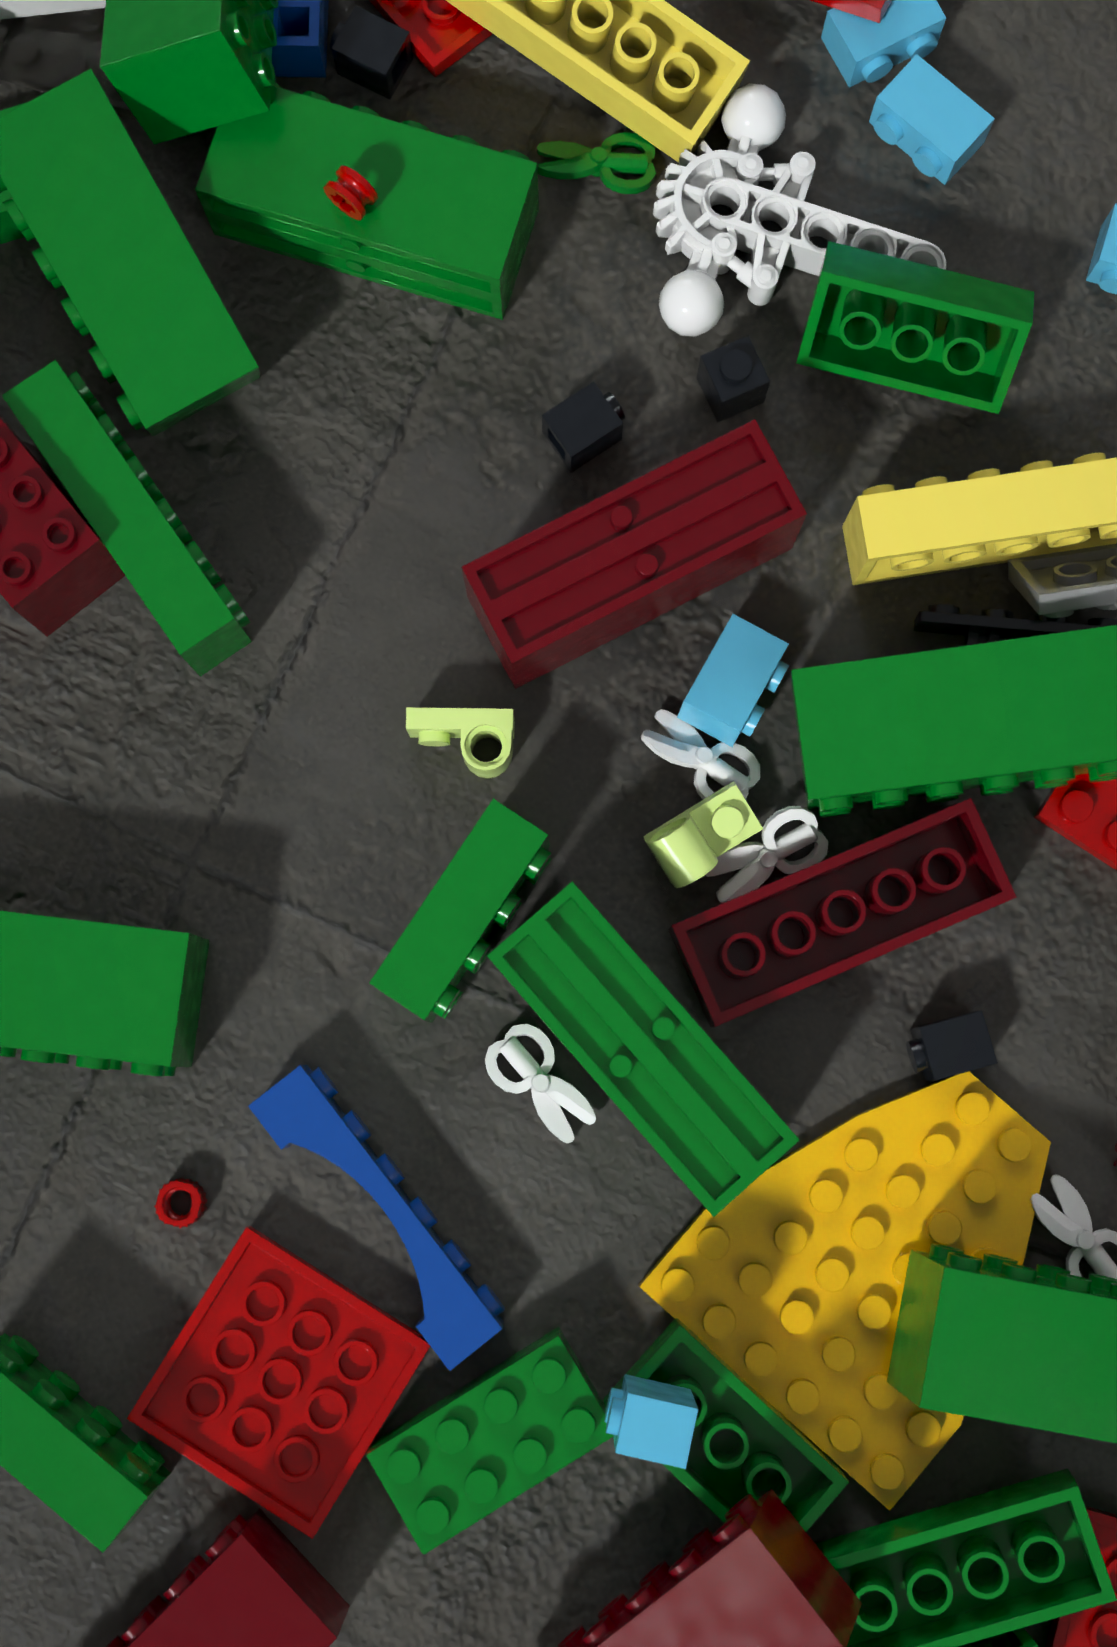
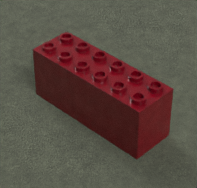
(47, 548)
(634, 553)
(741, 1587)
(245, 1595)

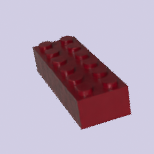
(841, 912)

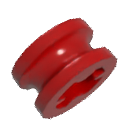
(351, 192)

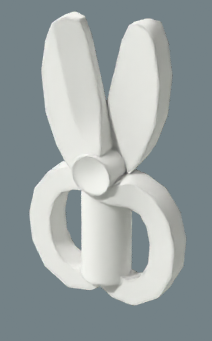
(690, 751)
(759, 859)
(547, 1090)
(1075, 1229)

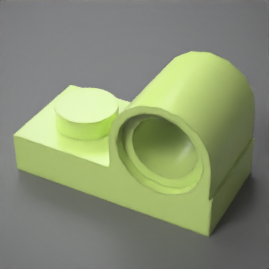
(438, 725)
(695, 838)

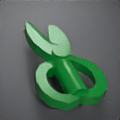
(580, 161)

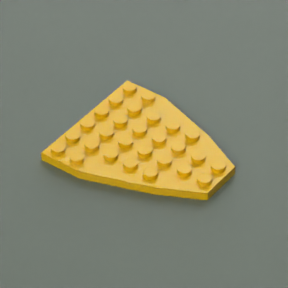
(813, 1259)

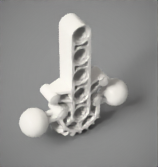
(752, 121)

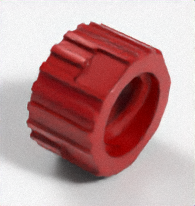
(164, 1208)

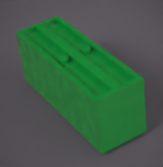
(189, 61)
(445, 213)
(119, 256)
(958, 720)
(99, 993)
(643, 1049)
(1008, 1343)

